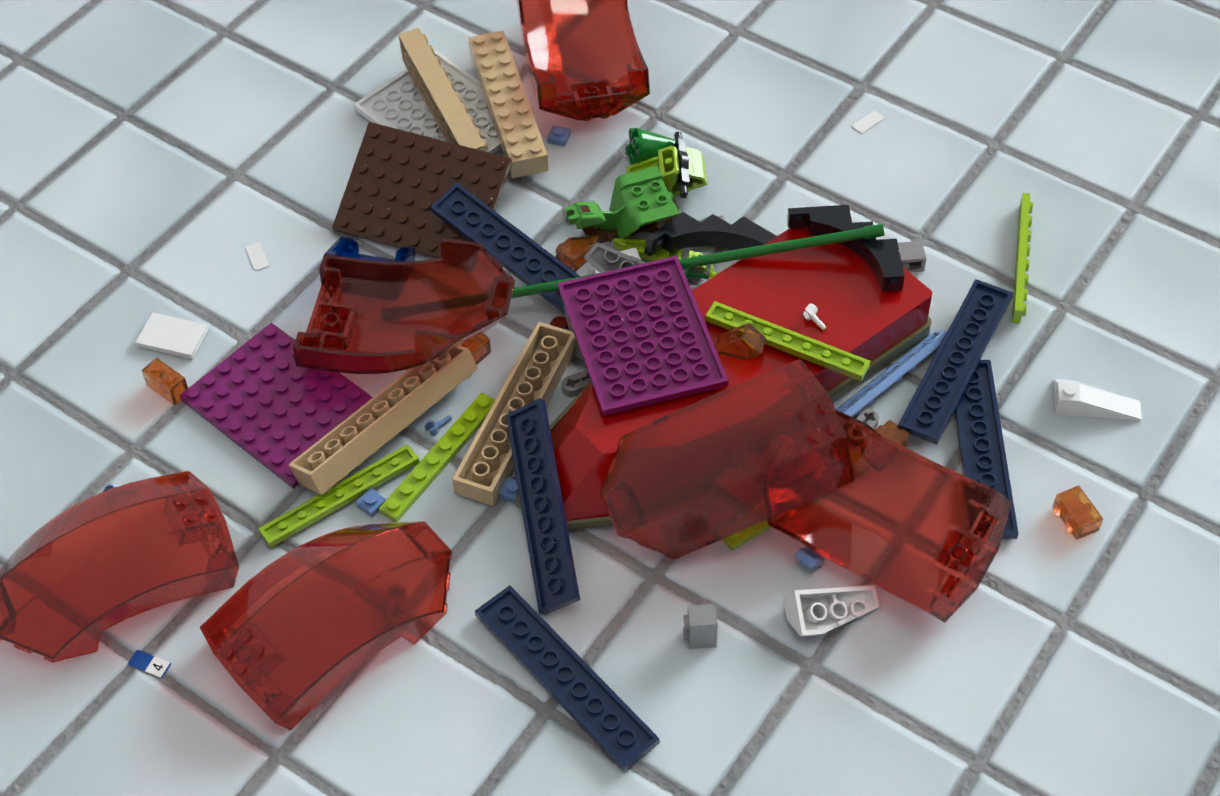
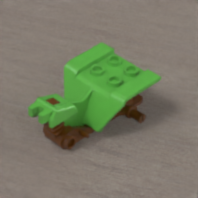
(637, 205)

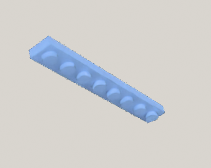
(892, 374)

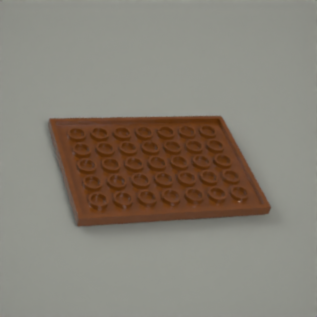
(402, 177)

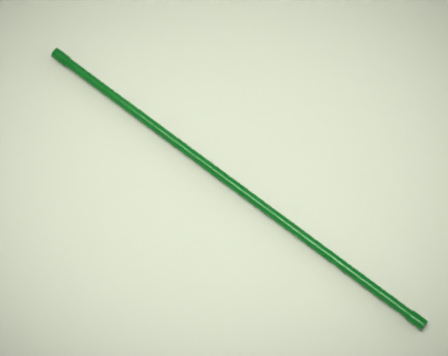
(865, 232)

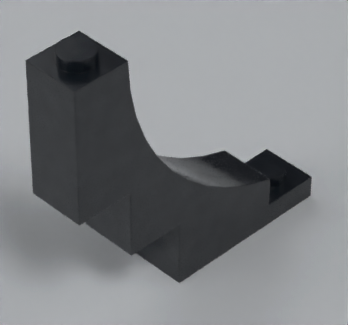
(688, 232)
(880, 254)

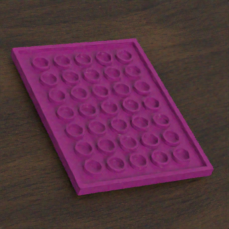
(641, 335)
(270, 403)

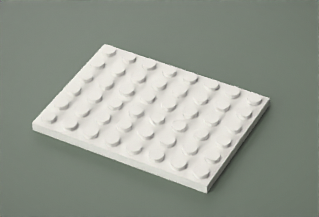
(402, 106)

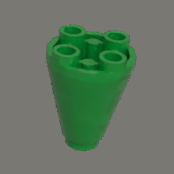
(645, 145)

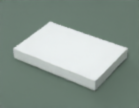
(172, 335)

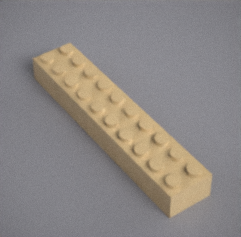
(438, 91)
(508, 104)
(532, 377)
(381, 420)

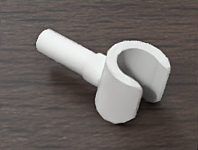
(810, 313)

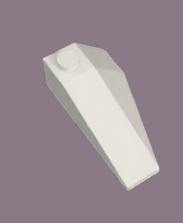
(1083, 400)
(824, 609)

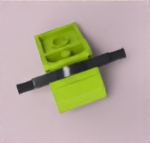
(680, 167)

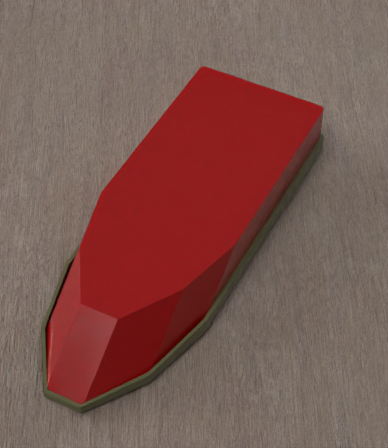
(775, 289)

